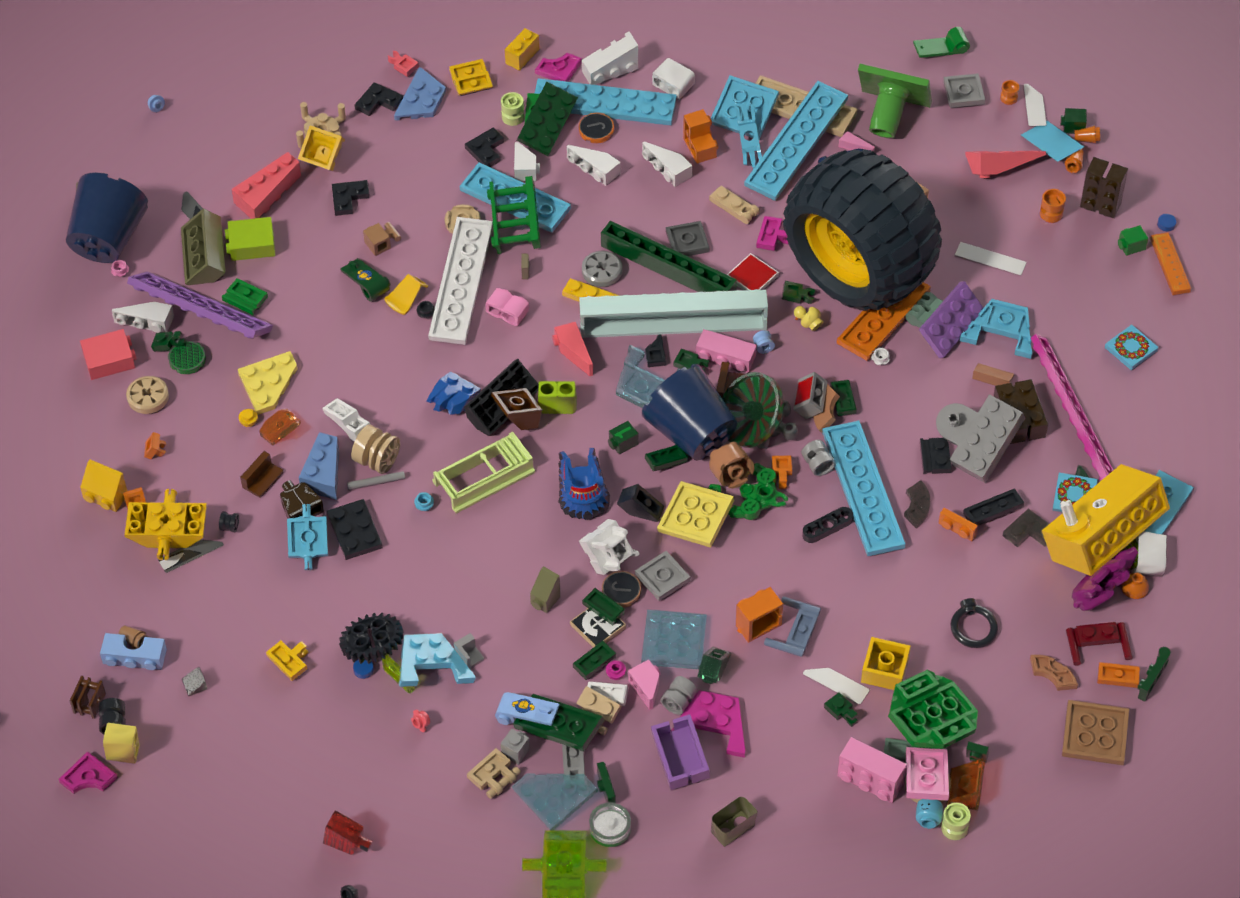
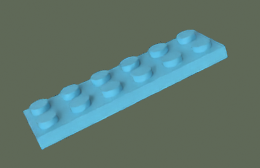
(549, 208)

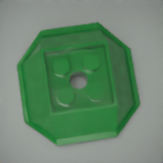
(932, 711)

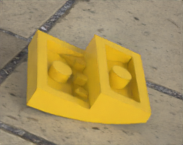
(470, 77)

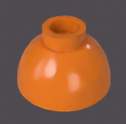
(1135, 586)

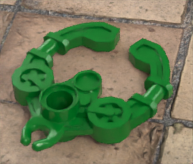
(758, 496)

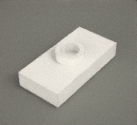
(615, 692)

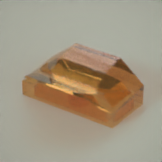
(279, 426)

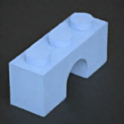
(148, 655)

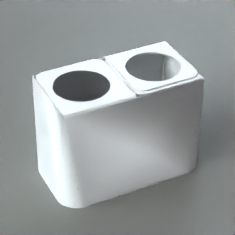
(673, 78)
(1151, 554)

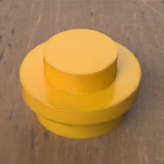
(248, 417)

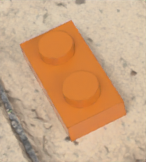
(957, 524)
(1118, 675)

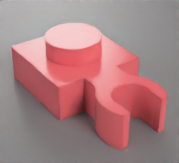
(404, 64)

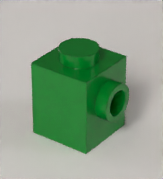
(1132, 240)

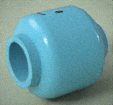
(929, 813)

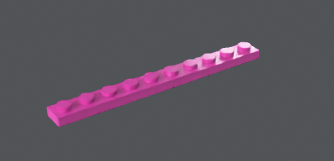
(1072, 406)

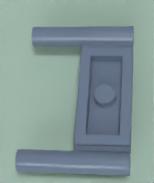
(801, 629)

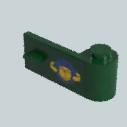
(370, 281)

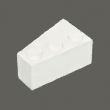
(612, 61)

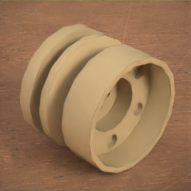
(375, 449)

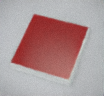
(753, 274)

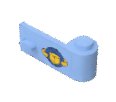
(525, 708)

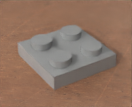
(964, 90)
(662, 575)

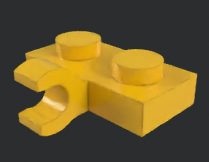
(288, 660)

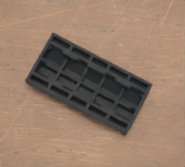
(484, 410)

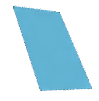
(1052, 140)

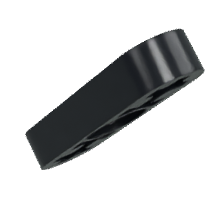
(823, 532)

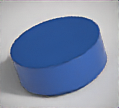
(1166, 222)
(363, 670)

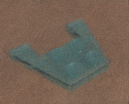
(635, 383)

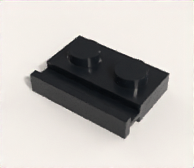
(935, 455)

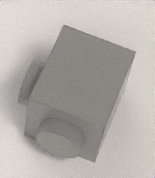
(515, 746)

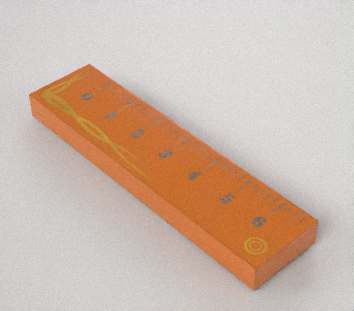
(1170, 263)

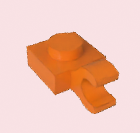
(782, 467)

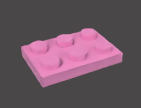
(927, 773)

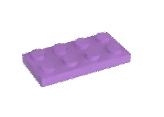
(951, 319)

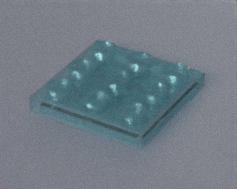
(674, 639)

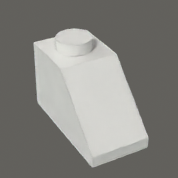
(525, 163)

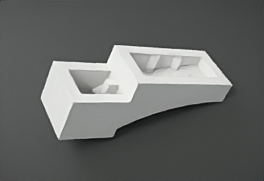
(345, 417)

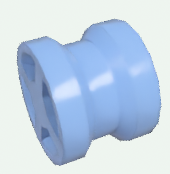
(763, 341)

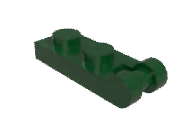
(1154, 673)

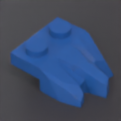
(452, 393)

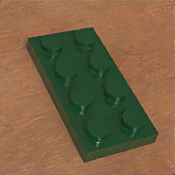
(547, 118)
(570, 726)

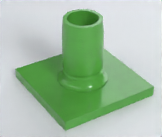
(892, 92)

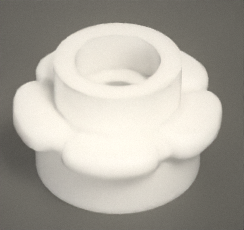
(880, 356)

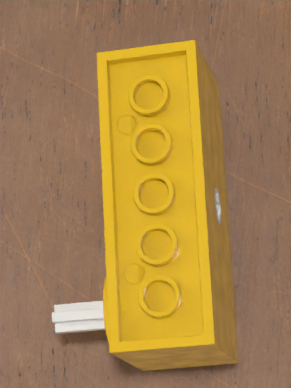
(1105, 519)

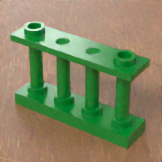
(530, 220)

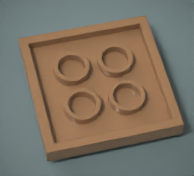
(1095, 732)

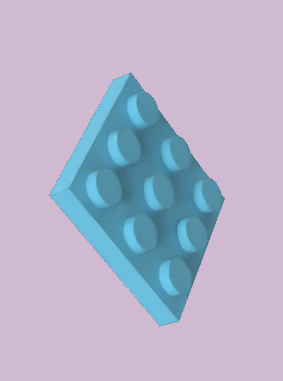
(734, 95)

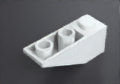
(596, 163)
(668, 163)
(148, 316)

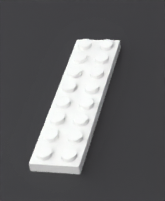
(460, 280)

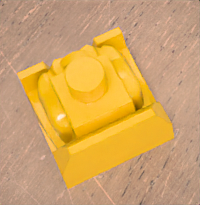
(320, 148)

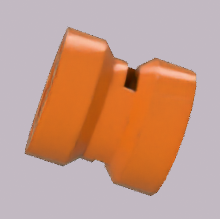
(1009, 92)

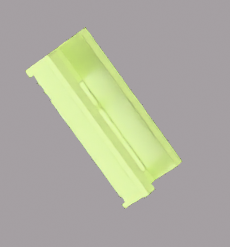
(519, 467)

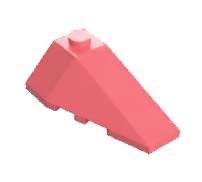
(989, 163)

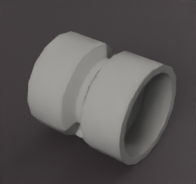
(818, 458)
(678, 695)

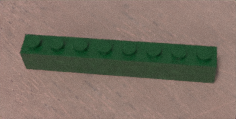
(664, 260)

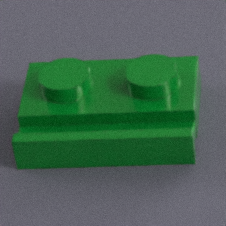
(244, 296)

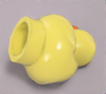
(811, 319)

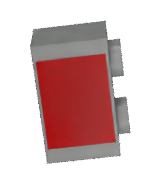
(810, 395)

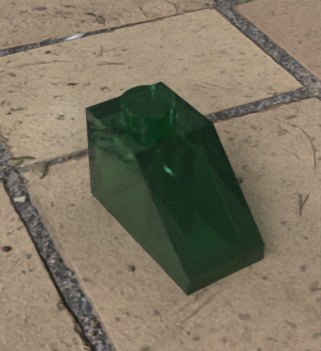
(713, 665)

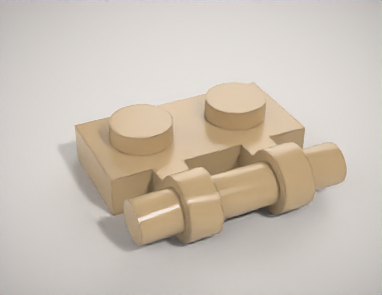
(599, 704)
(489, 768)

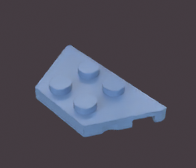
(421, 97)

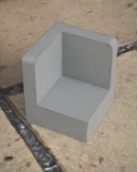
(467, 651)

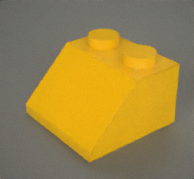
(103, 486)

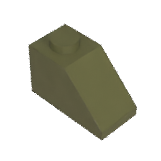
(545, 590)

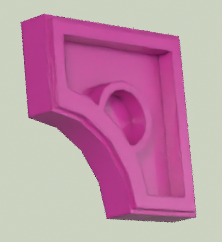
(559, 69)
(88, 773)

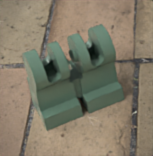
(923, 309)

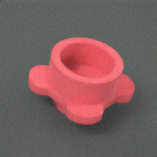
(420, 720)

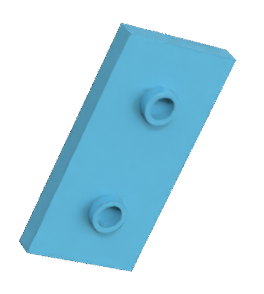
(1177, 494)

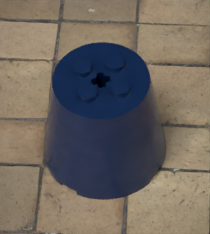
(104, 216)
(690, 413)

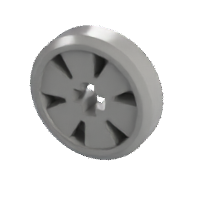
(595, 275)

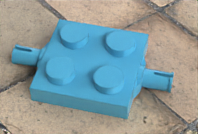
(307, 537)

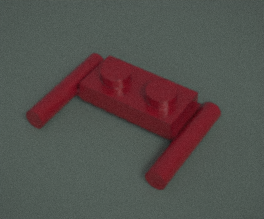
(1097, 635)

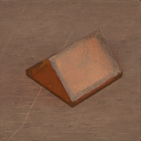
(967, 784)

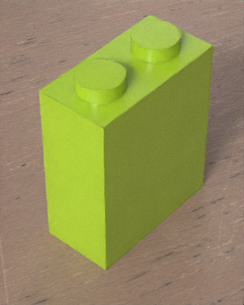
(250, 238)

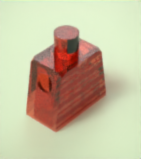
(345, 834)

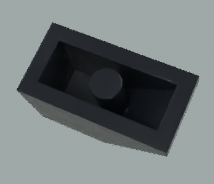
(640, 503)

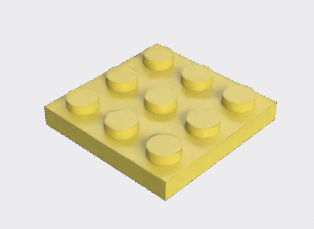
(695, 514)

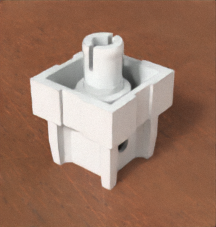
(607, 547)

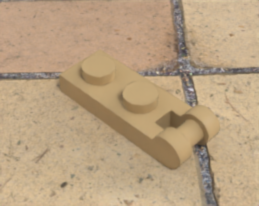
(734, 205)

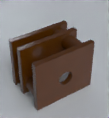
(79, 698)

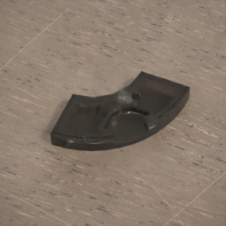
(919, 504)

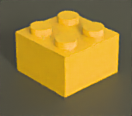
(885, 663)

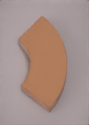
(826, 417)
(1054, 671)

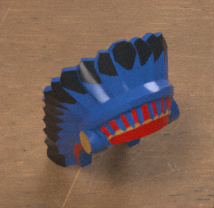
(582, 488)

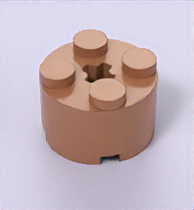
(731, 465)

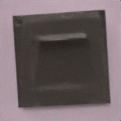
(194, 682)

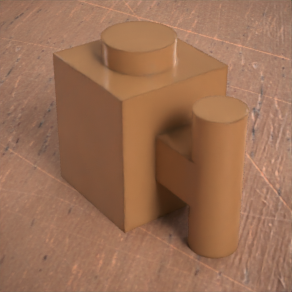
(379, 239)

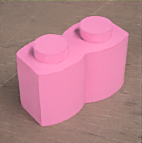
(507, 306)

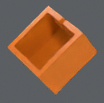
(759, 614)

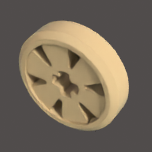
(147, 385)

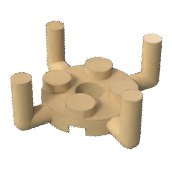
(321, 121)

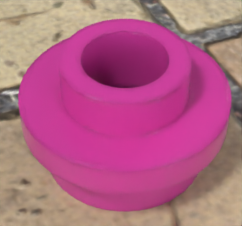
(615, 675)

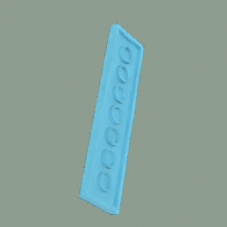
(618, 102)
(796, 140)
(863, 488)

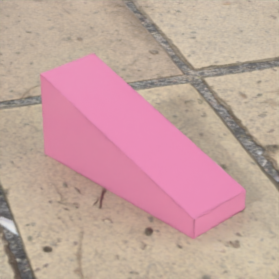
(851, 142)

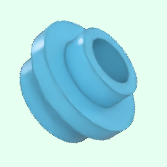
(424, 497)

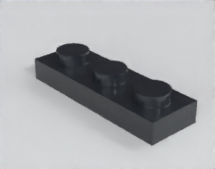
(994, 507)

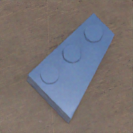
(321, 466)

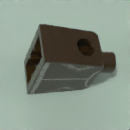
(295, 496)

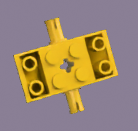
(165, 524)

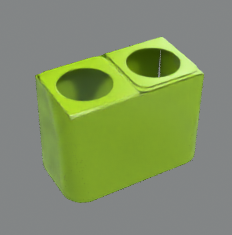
(563, 404)

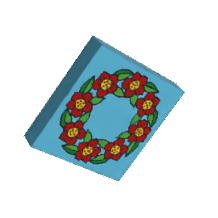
(1131, 347)
(1071, 488)

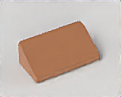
(991, 375)

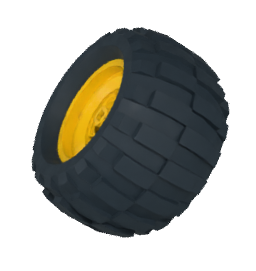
(862, 229)

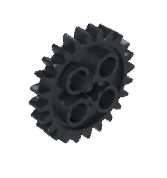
(357, 643)

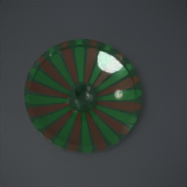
(757, 407)

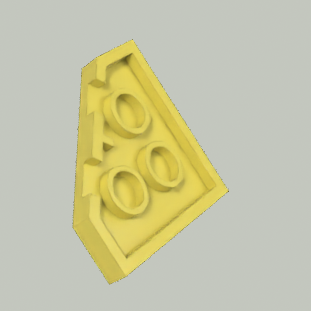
(267, 380)

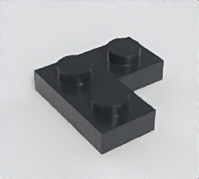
(376, 96)
(482, 147)
(346, 192)

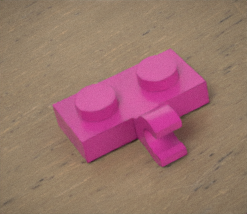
(770, 233)

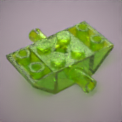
(564, 864)

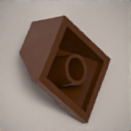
(519, 407)

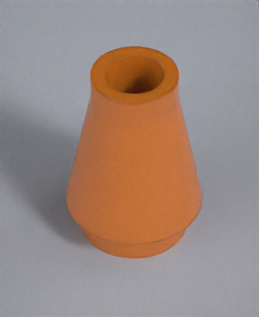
(1089, 134)
(1074, 161)

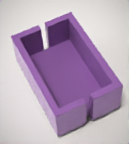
(680, 752)

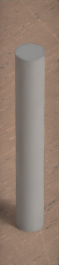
(376, 480)

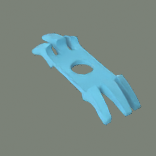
(746, 126)

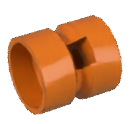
(1052, 205)

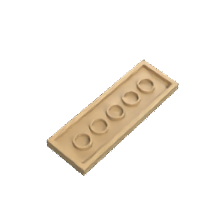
(792, 97)

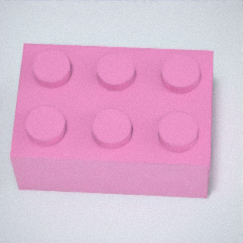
(871, 770)

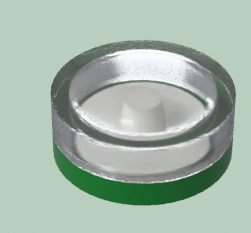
(610, 824)

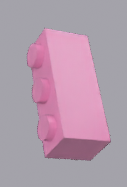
(722, 348)

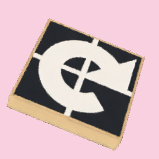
(594, 628)

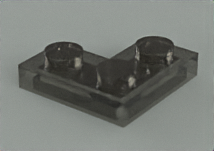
(1024, 526)

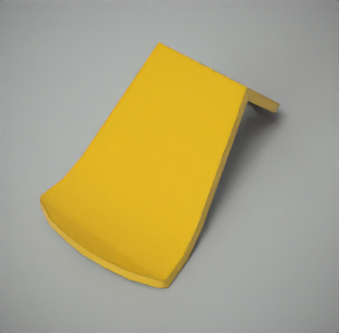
(404, 294)

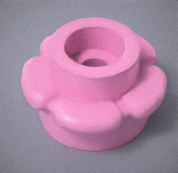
(119, 268)

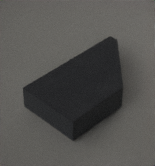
(655, 353)

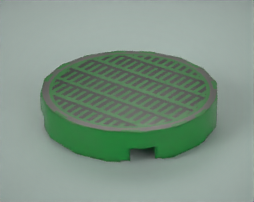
(187, 358)

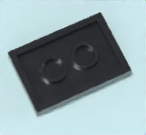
(354, 529)

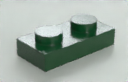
(594, 660)
(977, 751)

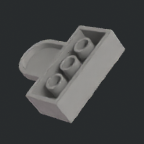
(979, 435)

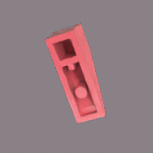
(572, 346)

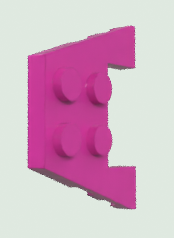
(718, 715)

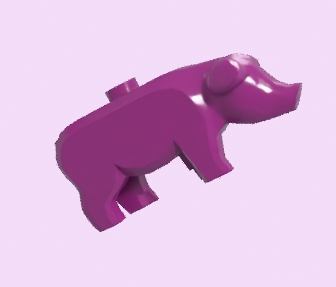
(1099, 587)

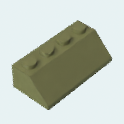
(203, 248)

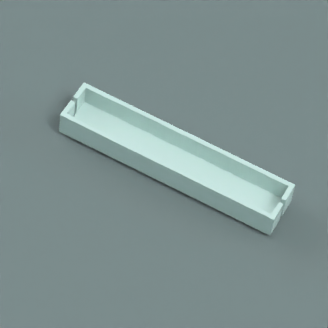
(673, 313)

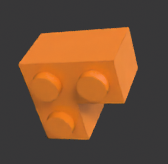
(699, 136)

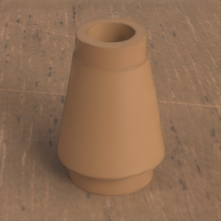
(133, 636)

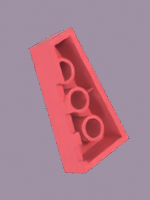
(265, 187)

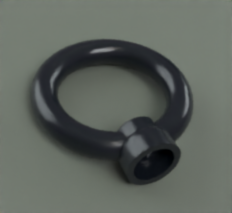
(968, 608)

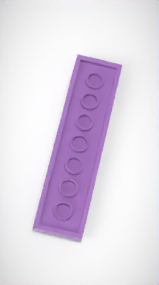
(200, 304)

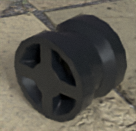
(229, 521)

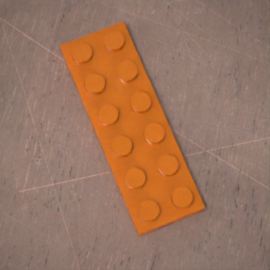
(874, 327)

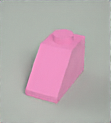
(645, 681)

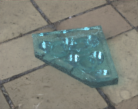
(554, 795)

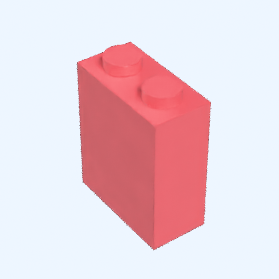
(108, 354)

